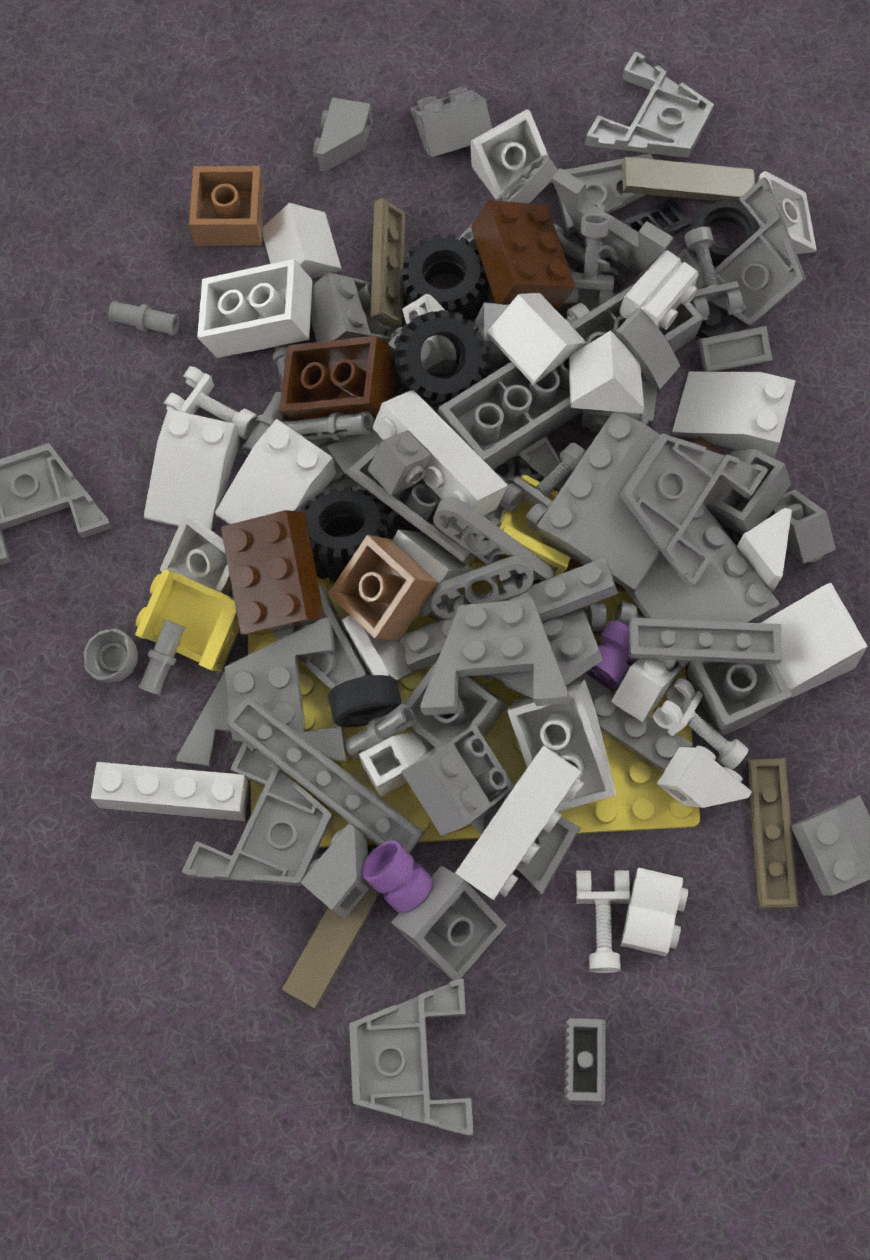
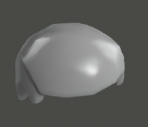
(110, 656)

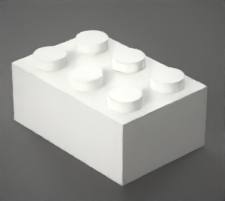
(255, 308)

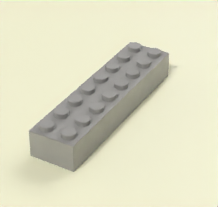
(510, 413)

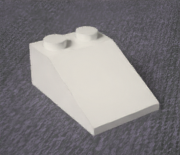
(735, 409)
(190, 468)
(277, 476)
(572, 734)

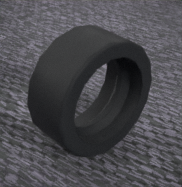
(731, 212)
(363, 699)

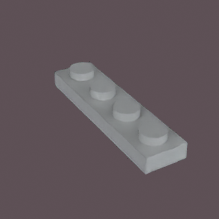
(705, 641)

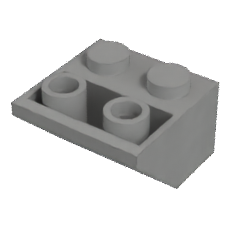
(451, 121)
(343, 309)
(744, 513)
(458, 780)

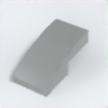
(649, 347)

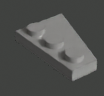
(603, 187)
(335, 666)

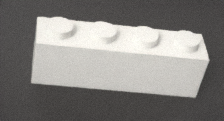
(453, 465)
(170, 791)
(519, 822)

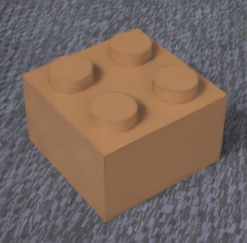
(227, 206)
(383, 588)

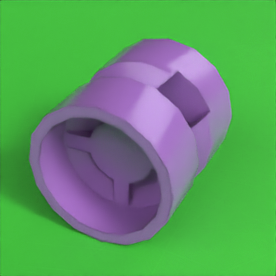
(615, 656)
(397, 876)

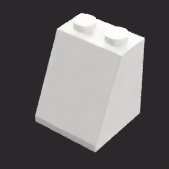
(817, 640)

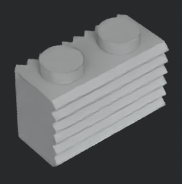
(585, 1061)

